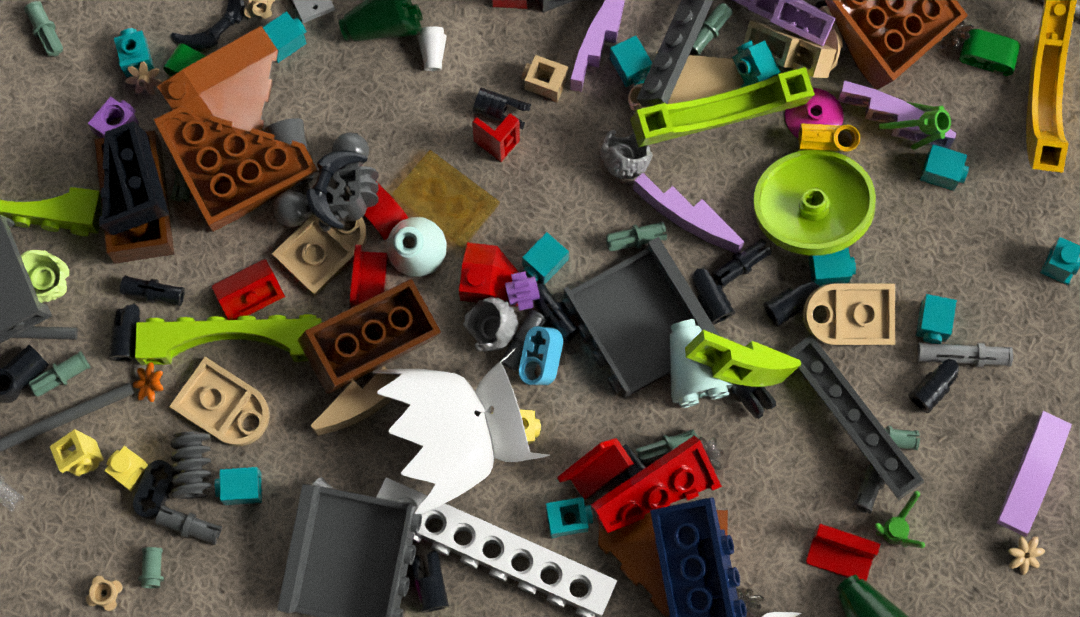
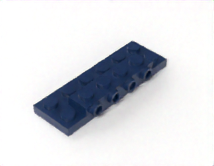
(696, 561)

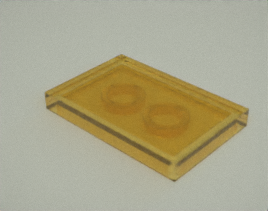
(446, 198)

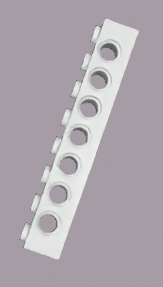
(512, 546)

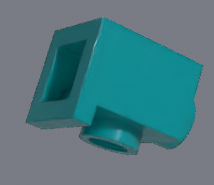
(134, 39)
(755, 63)
(1062, 261)
(557, 510)

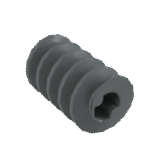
(189, 465)

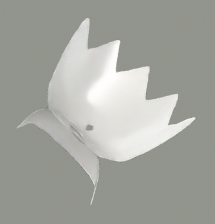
(455, 441)

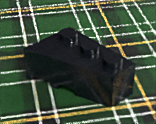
(131, 181)

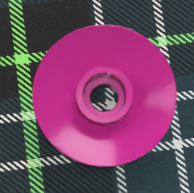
(825, 102)

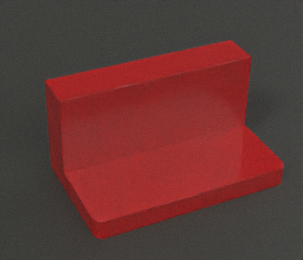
(498, 141)
(367, 275)
(248, 290)
(597, 468)
(841, 552)

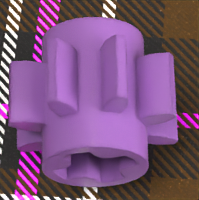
(522, 290)

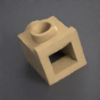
(545, 68)

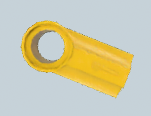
(826, 137)

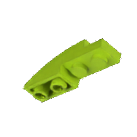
(739, 364)

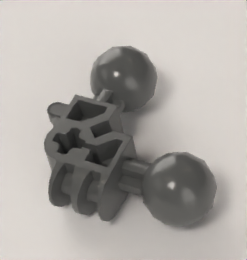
(292, 208)

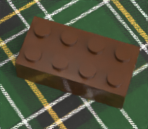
(146, 240)
(368, 336)

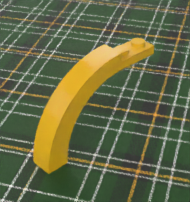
(1044, 123)

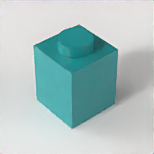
(286, 35)
(630, 61)
(944, 167)
(545, 258)
(832, 268)
(936, 319)
(239, 486)

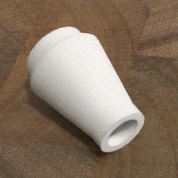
(432, 47)

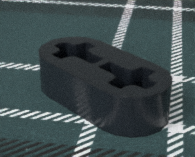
(147, 486)

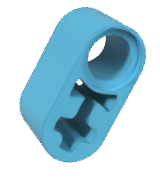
(530, 355)

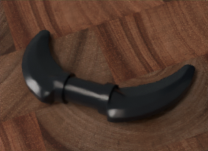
(209, 38)
(317, 195)

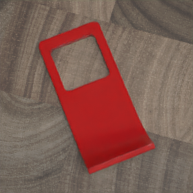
(385, 213)

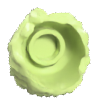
(46, 274)

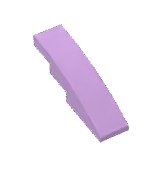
(794, 16)
(603, 28)
(888, 109)
(697, 220)
(1034, 474)

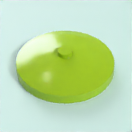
(814, 202)

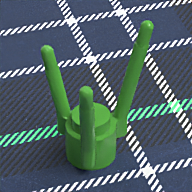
(933, 122)
(897, 529)

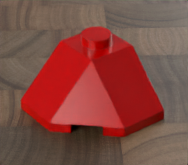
(485, 273)

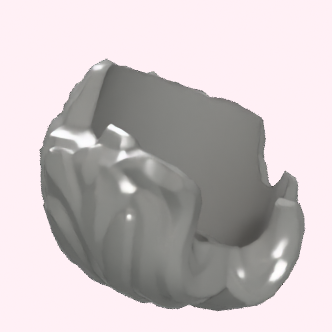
(624, 157)
(491, 324)

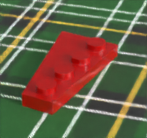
(665, 481)

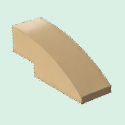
(792, 49)
(353, 405)

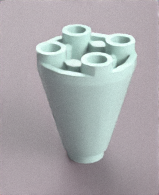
(425, 254)
(690, 378)

